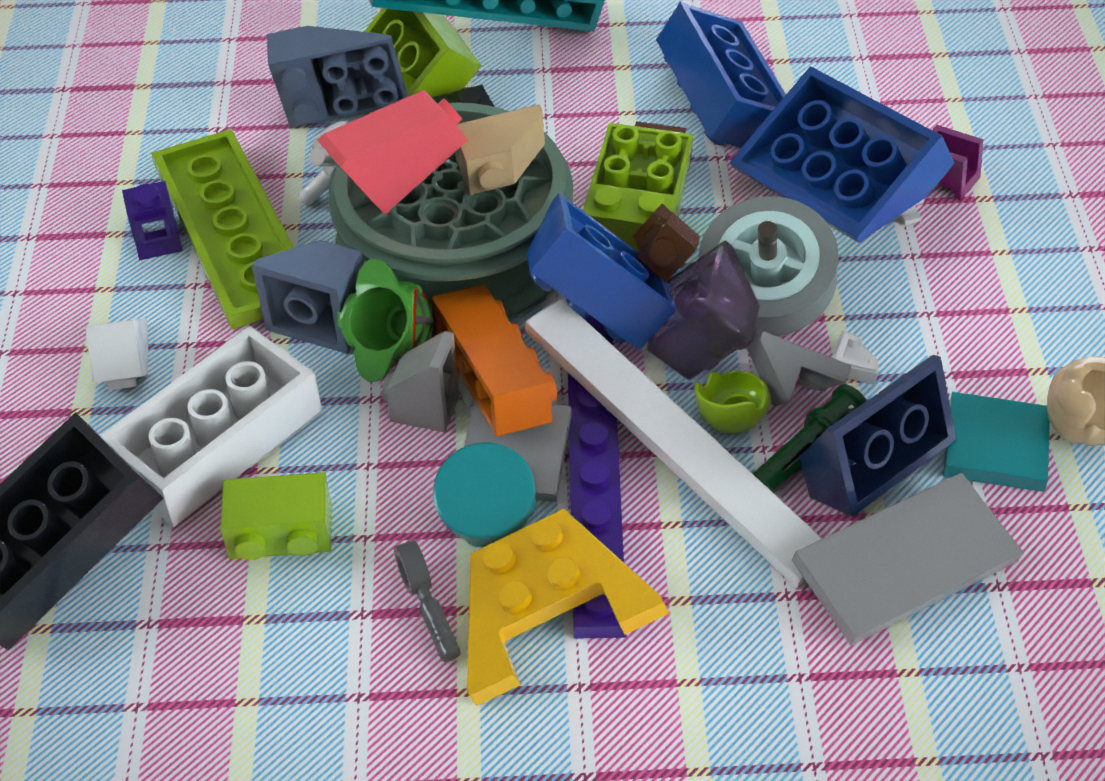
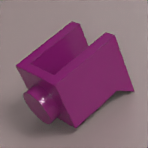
(967, 158)

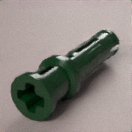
(786, 460)

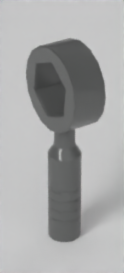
(418, 581)

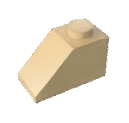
(500, 148)

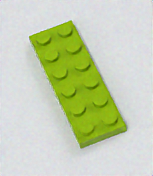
(223, 217)

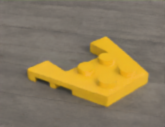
(536, 578)

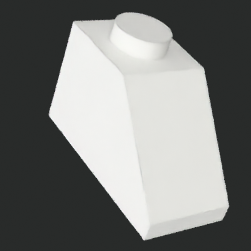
(118, 352)

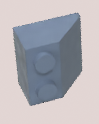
(306, 290)

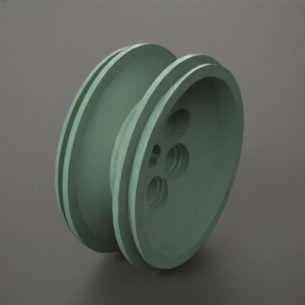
(455, 238)

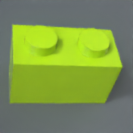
(276, 516)

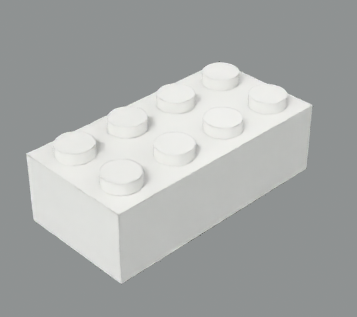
(216, 421)

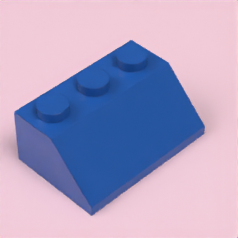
(598, 274)

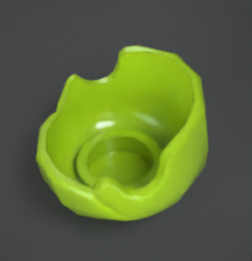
(733, 401)

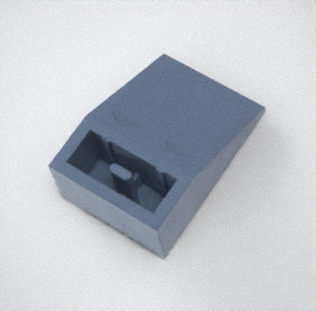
(333, 73)

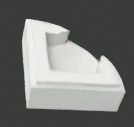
(863, 364)

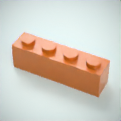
(495, 361)

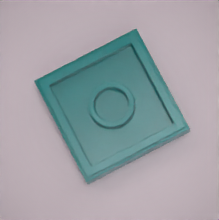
(999, 441)

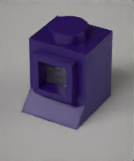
(152, 220)

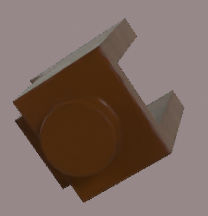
(665, 242)

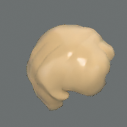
(1078, 401)

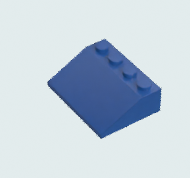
(844, 155)

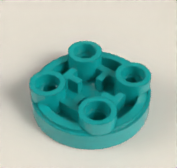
(484, 493)

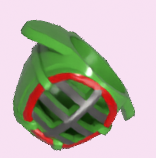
(384, 319)

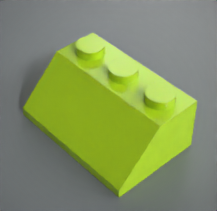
(427, 51)

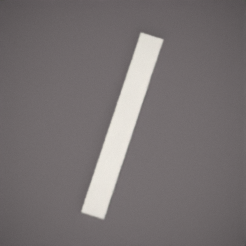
(674, 437)

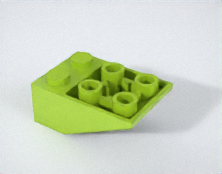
(636, 175)

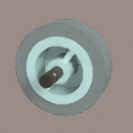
(785, 256)

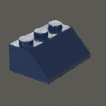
(881, 440)

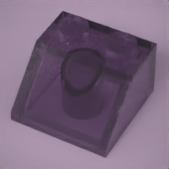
(712, 314)

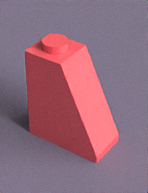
(396, 146)

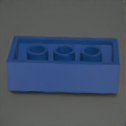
(720, 73)

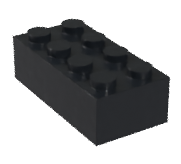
(61, 519)

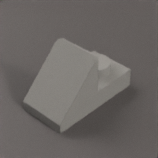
(782, 362)

